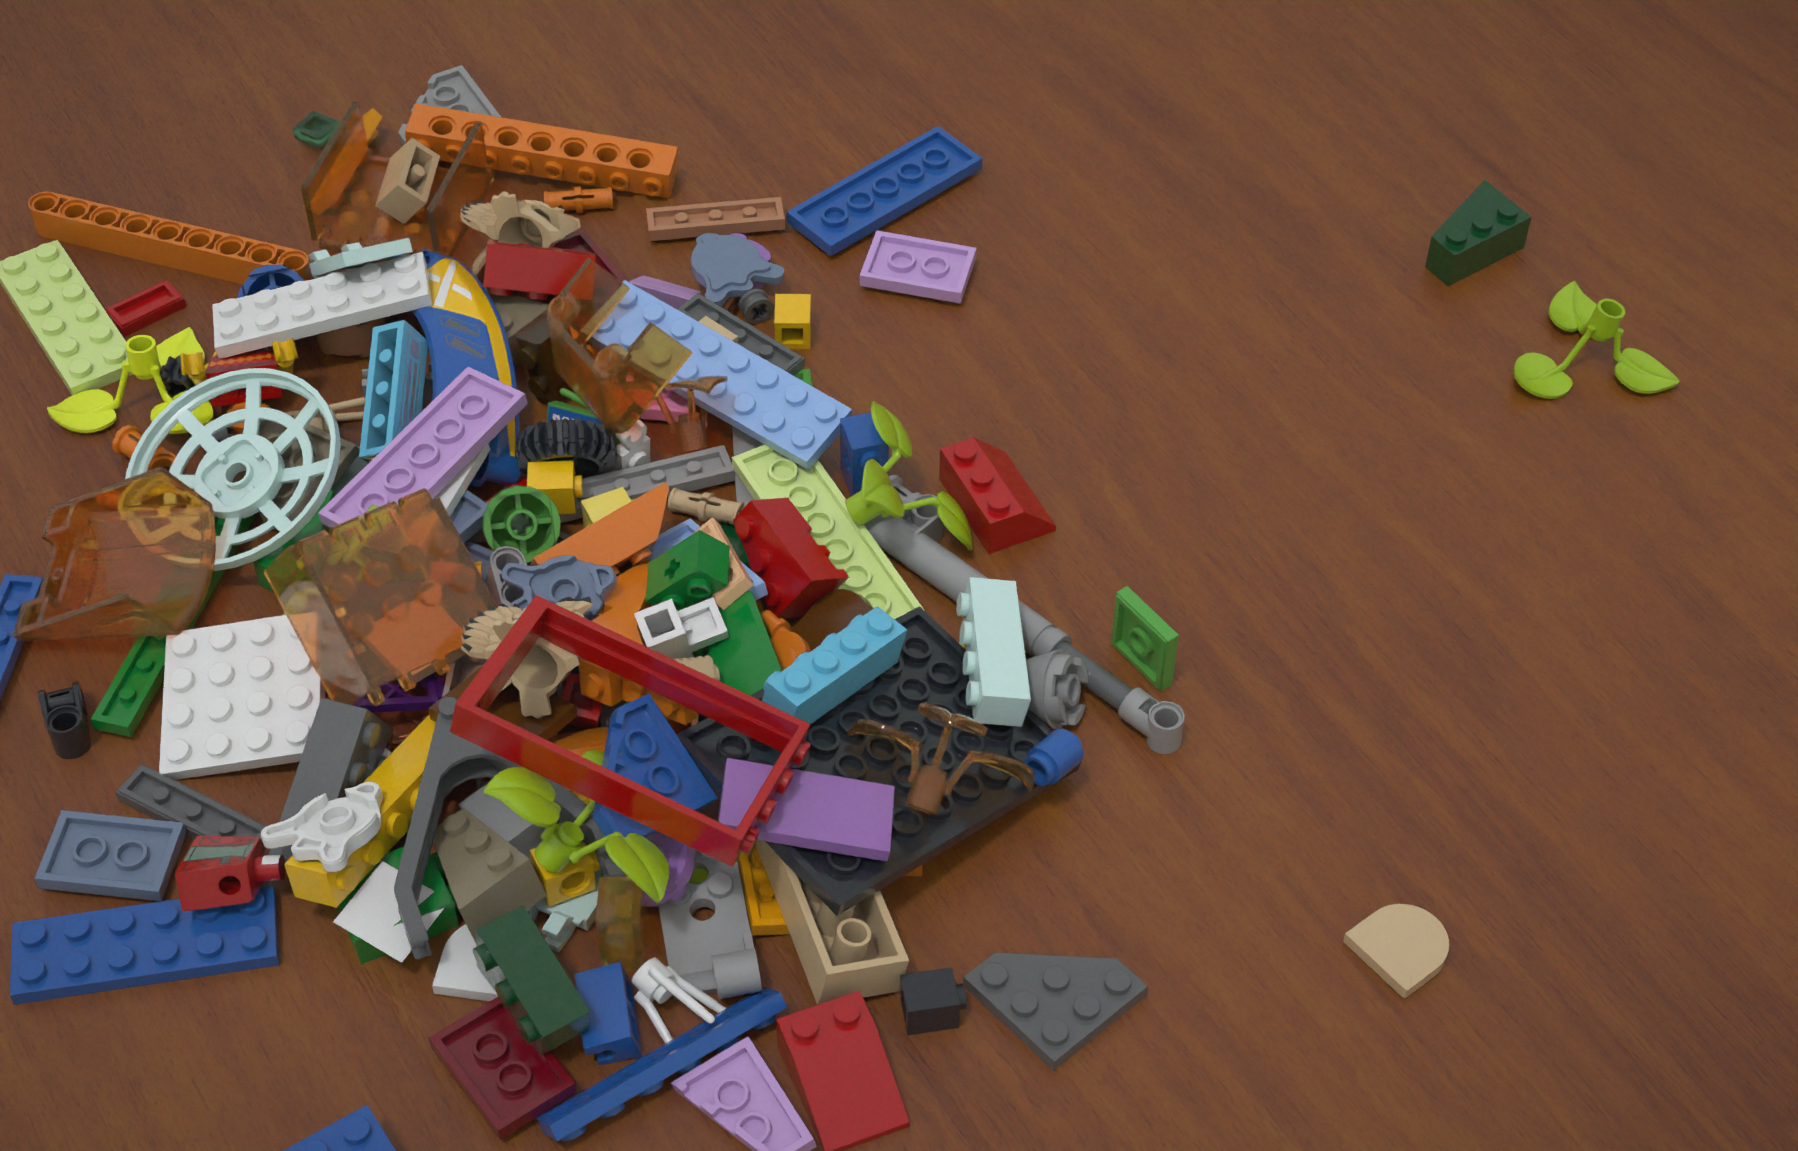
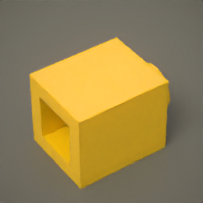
(793, 320)
(558, 482)

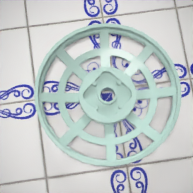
(246, 453)

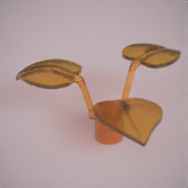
(691, 426)
(930, 784)

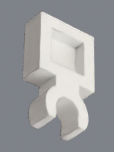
(634, 447)

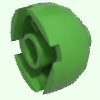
(522, 520)

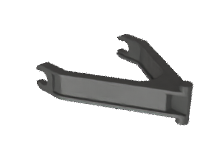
(448, 764)

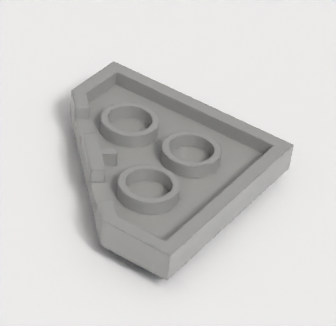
(454, 91)

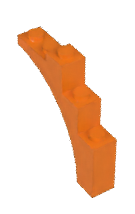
(619, 617)

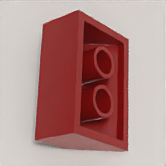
(992, 495)

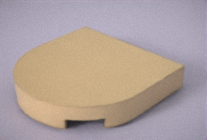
(1401, 945)

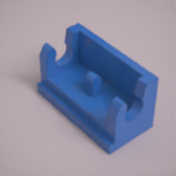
(612, 1014)

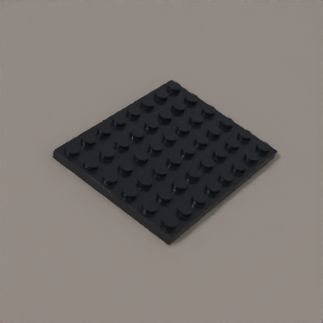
(927, 673)

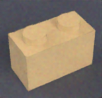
(407, 180)

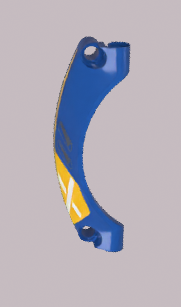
(464, 333)

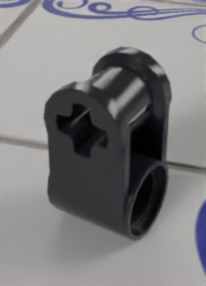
(66, 720)

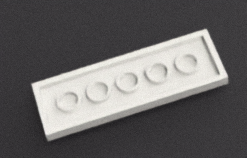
(321, 304)

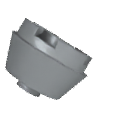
(1056, 687)

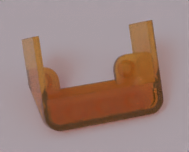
(617, 381)

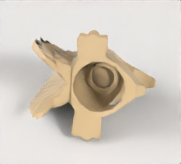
(517, 222)
(542, 667)

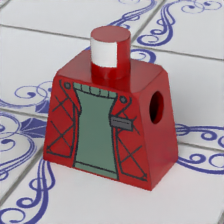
(225, 871)

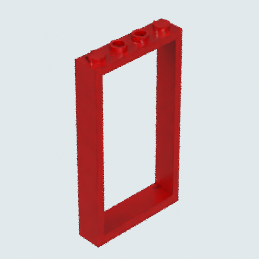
(657, 674)

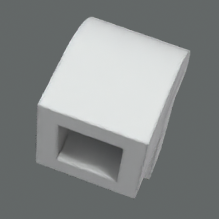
(681, 631)

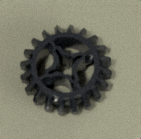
(586, 443)

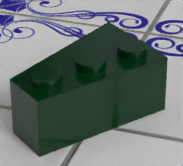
(1477, 235)
(530, 980)

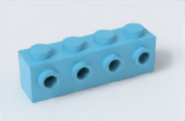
(836, 667)

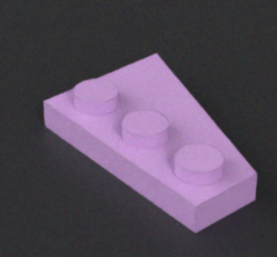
(745, 1100)

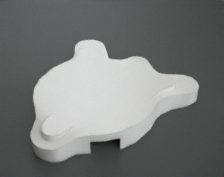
(330, 828)

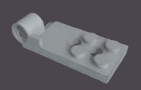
(718, 951)

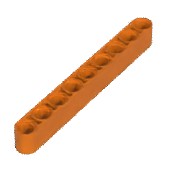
(158, 239)

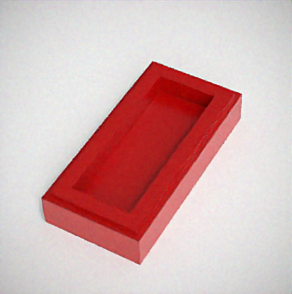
(145, 307)

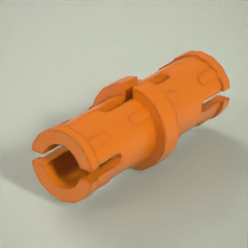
(580, 199)

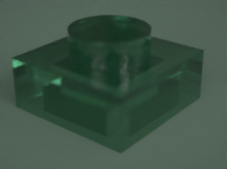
(315, 129)

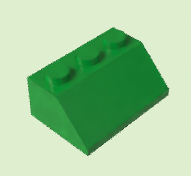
(747, 655)

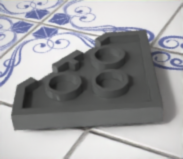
(1054, 999)

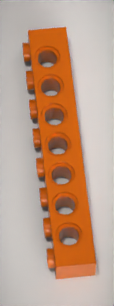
(550, 150)

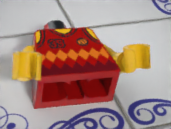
(281, 360)

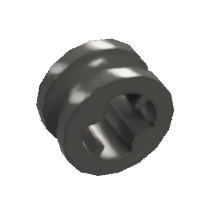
(748, 303)

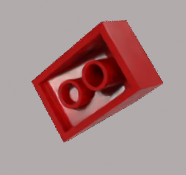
(841, 1072)

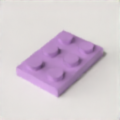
(918, 266)

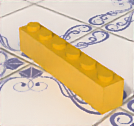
(399, 782)

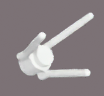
(662, 982)

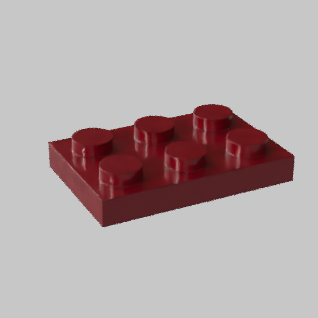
(499, 1070)

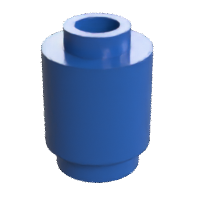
(1054, 756)

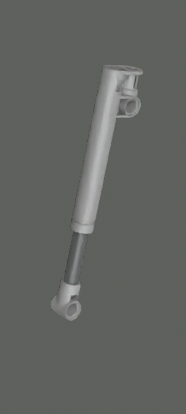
(915, 544)

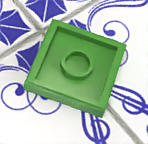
(1144, 639)

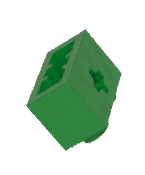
(688, 571)

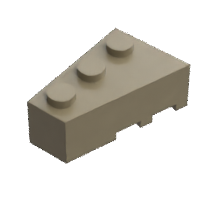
(484, 870)

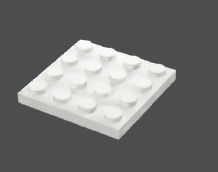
(236, 698)

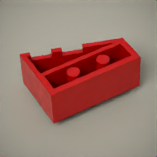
(530, 268)
(786, 556)

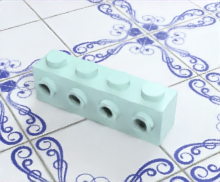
(994, 652)

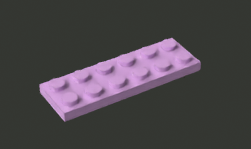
(431, 446)

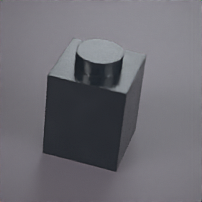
(931, 1001)

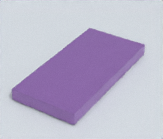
(815, 810)

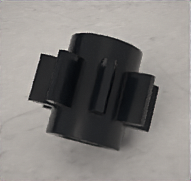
(173, 376)

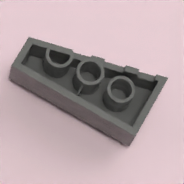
(337, 756)

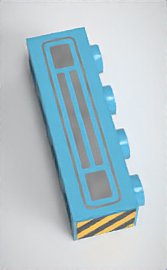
(393, 385)

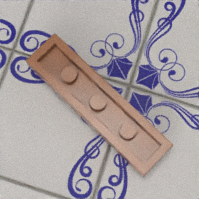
(716, 218)

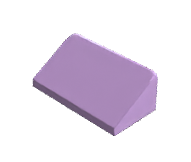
(667, 292)

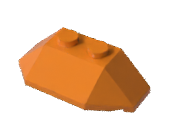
(618, 537)

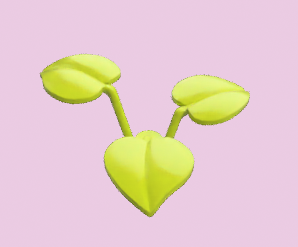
(94, 408)

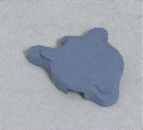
(730, 266)
(560, 579)

